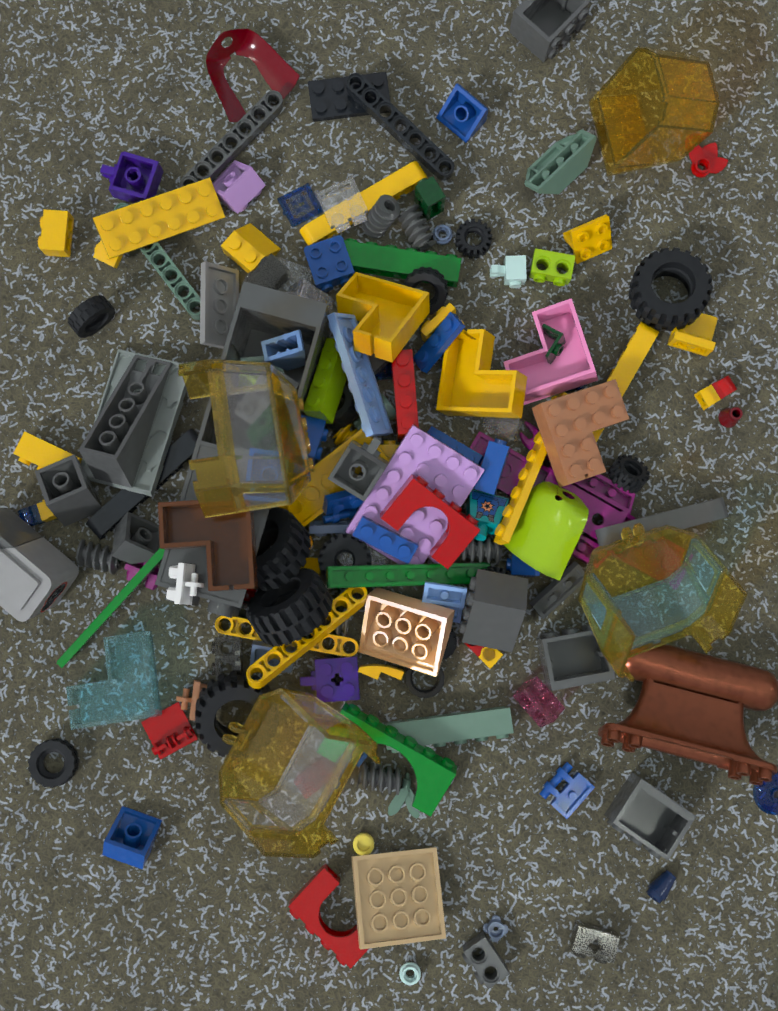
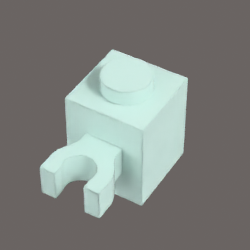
(513, 271)

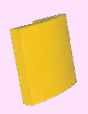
(374, 670)

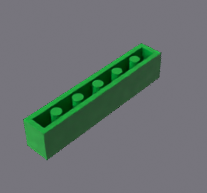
(398, 263)

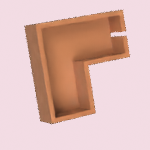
(569, 426)

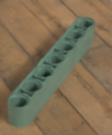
(167, 269)

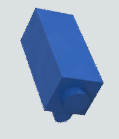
(494, 464)

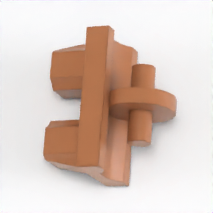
(185, 698)

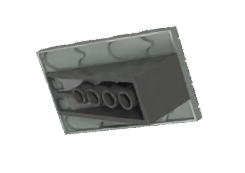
(134, 423)

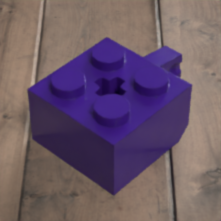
(133, 177)
(326, 670)

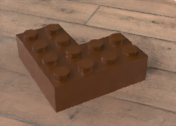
(227, 541)

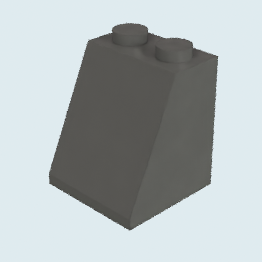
(68, 490)

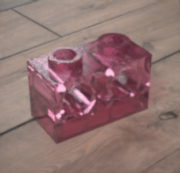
(538, 702)

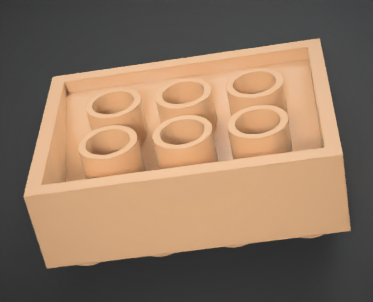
(405, 631)

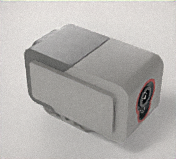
(31, 569)

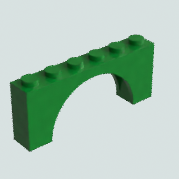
(431, 771)

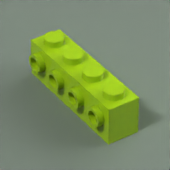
(326, 385)

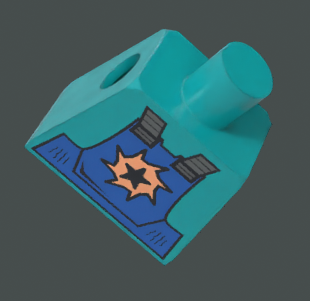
(487, 510)

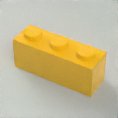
(37, 451)

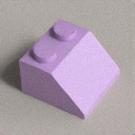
(238, 186)

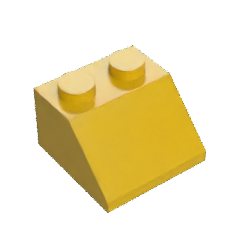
(248, 246)

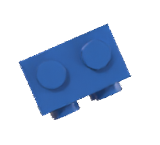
(329, 263)

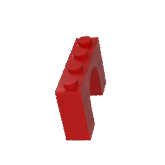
(404, 392)
(415, 495)
(307, 907)

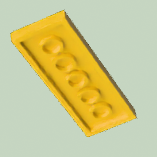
(159, 218)
(311, 500)

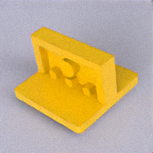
(590, 238)

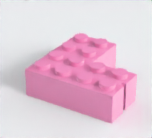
(568, 370)

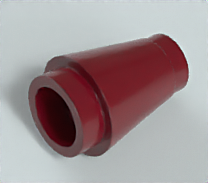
(730, 416)

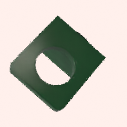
(558, 346)

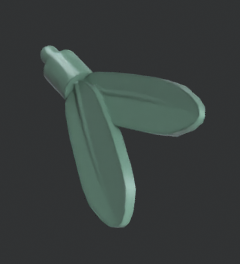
(405, 795)

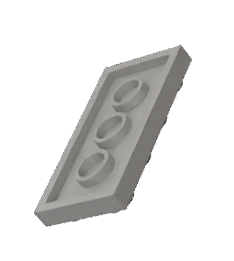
(217, 302)

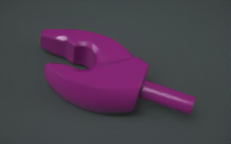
(529, 443)

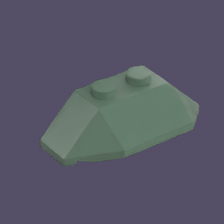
(561, 163)

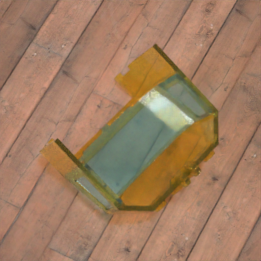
(655, 592)

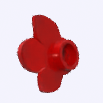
(708, 159)

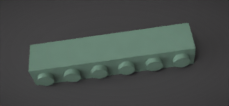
(456, 727)

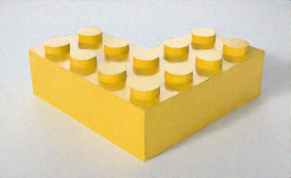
(386, 314)
(471, 387)

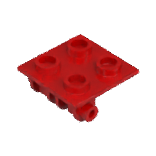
(169, 731)

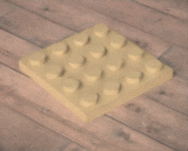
(398, 898)

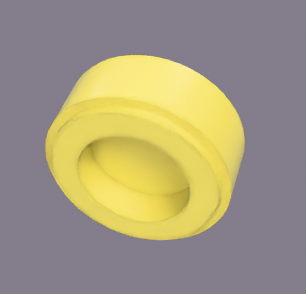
(363, 844)

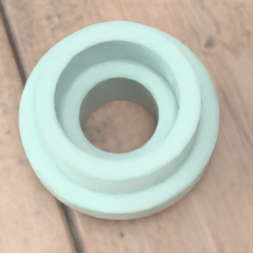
(410, 980)

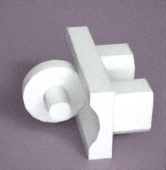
(185, 584)

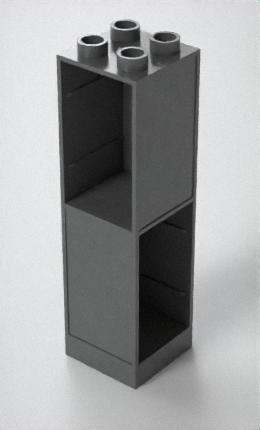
(257, 317)

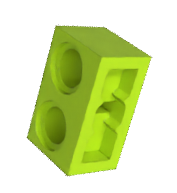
(551, 261)

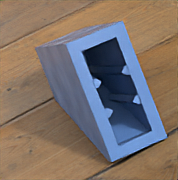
(285, 350)

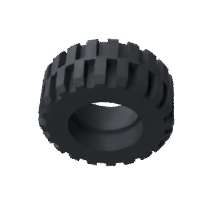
(677, 265)
(287, 553)
(290, 610)
(211, 699)

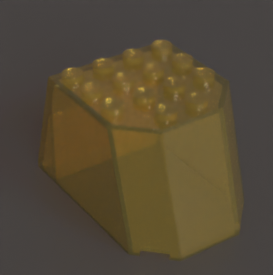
(654, 109)

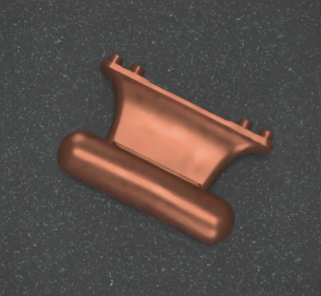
(696, 710)

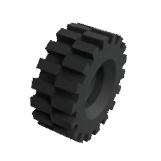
(340, 544)

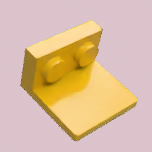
(695, 337)

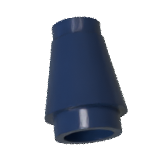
(661, 886)

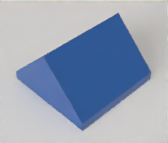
(462, 113)

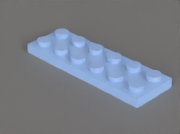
(360, 377)

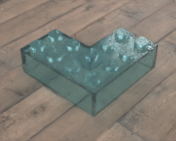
(130, 687)

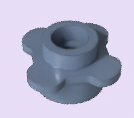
(495, 934)

